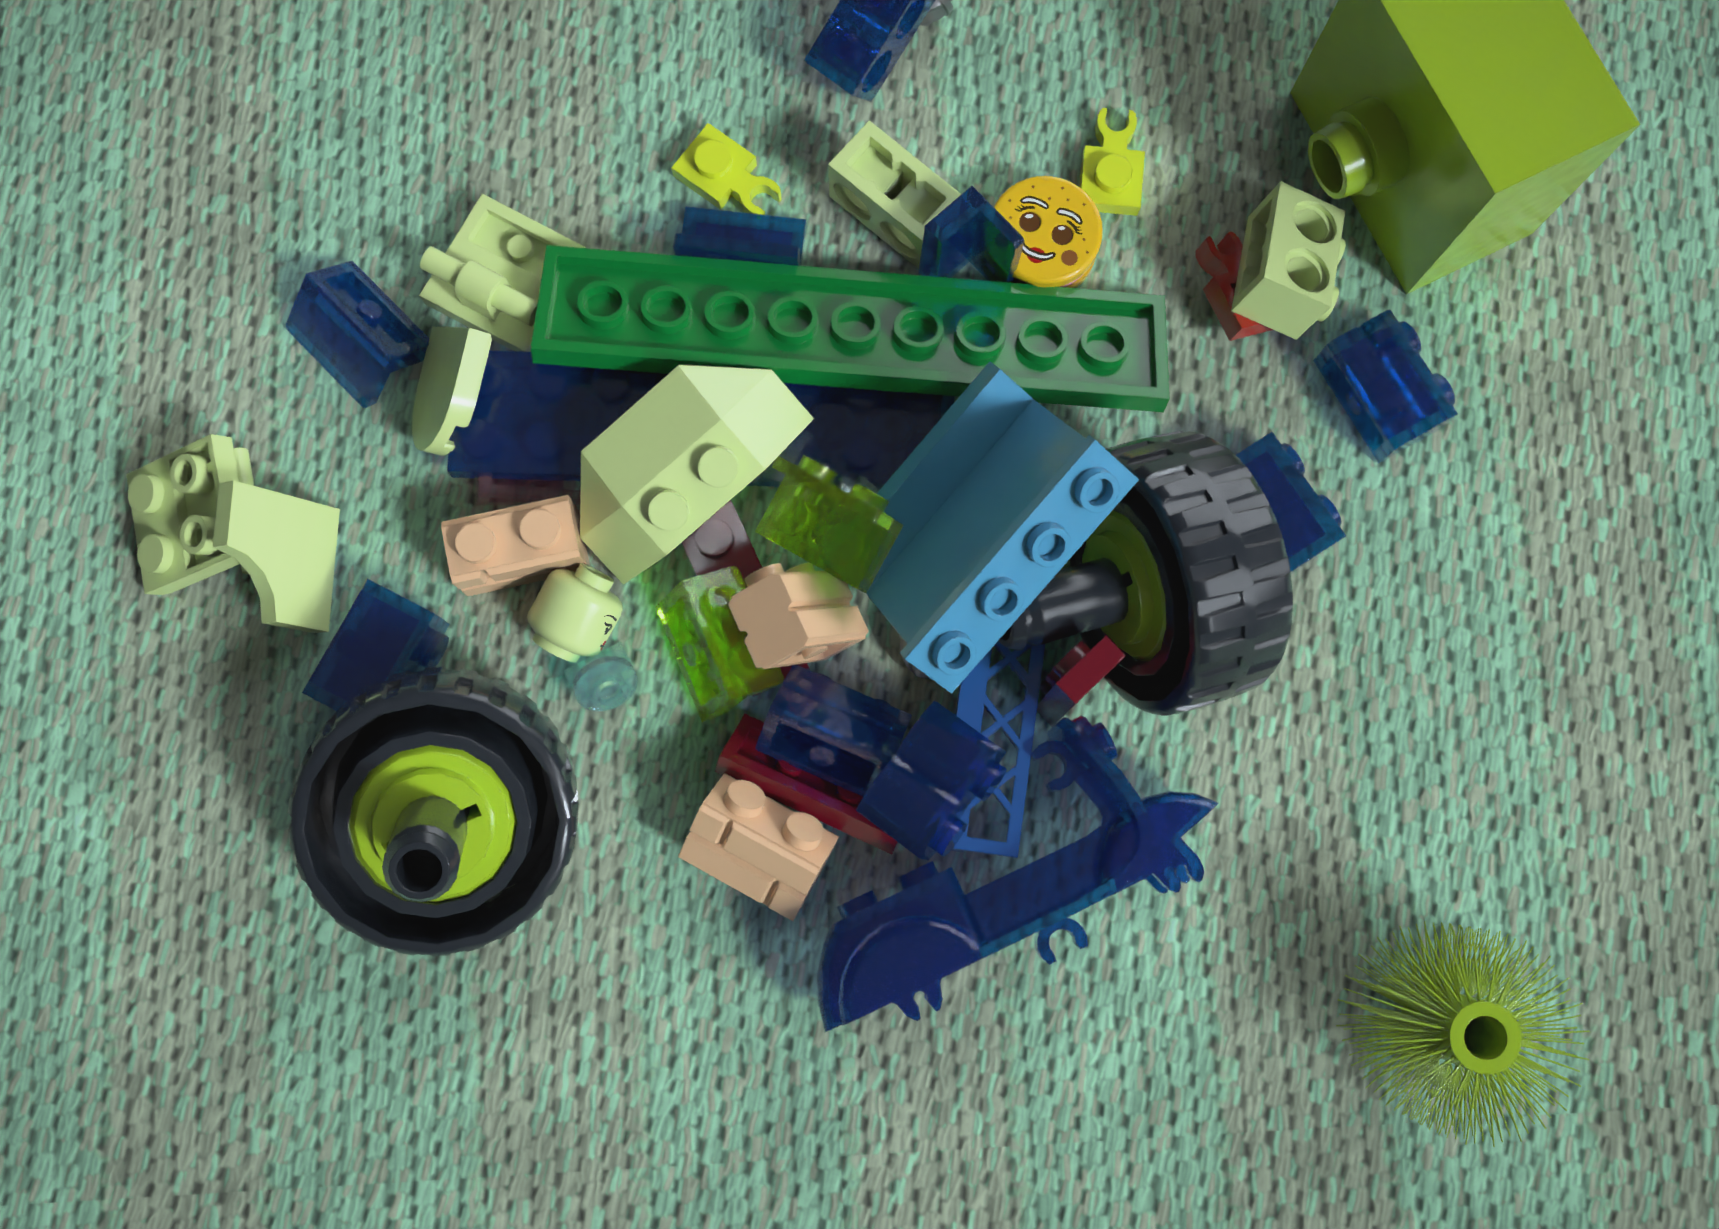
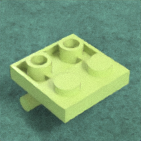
(492, 273)
(176, 512)

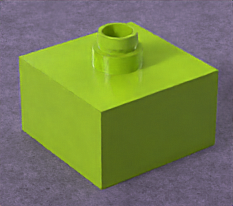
(1456, 122)

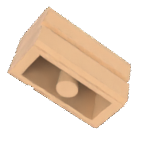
(513, 545)
(796, 616)
(758, 845)

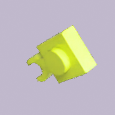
(721, 170)
(1113, 172)

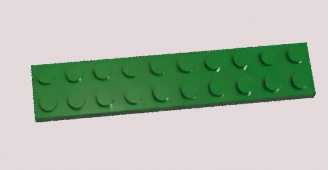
(850, 327)

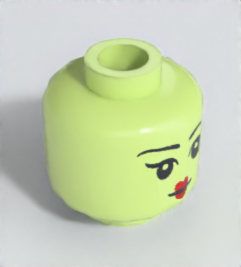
(574, 613)

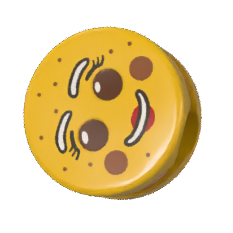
(1058, 230)

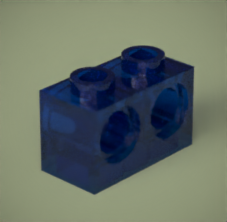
(865, 42)

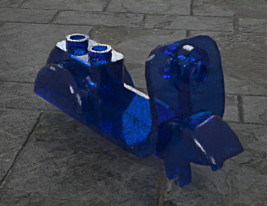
(933, 928)

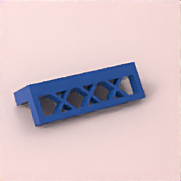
(970, 708)

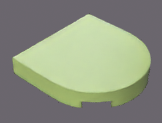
(448, 386)

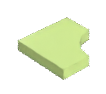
(284, 548)

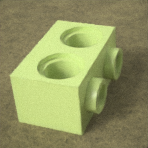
(888, 189)
(1290, 261)

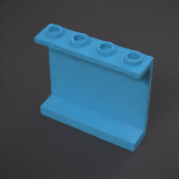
(987, 521)

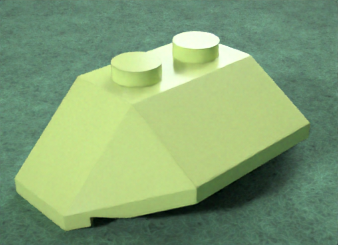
(680, 460)

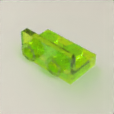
(828, 526)
(710, 643)

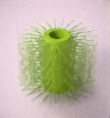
(1460, 1029)

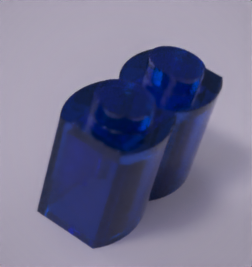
(933, 782)

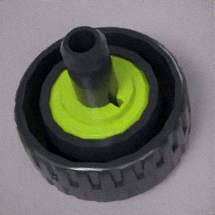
(1177, 578)
(430, 806)

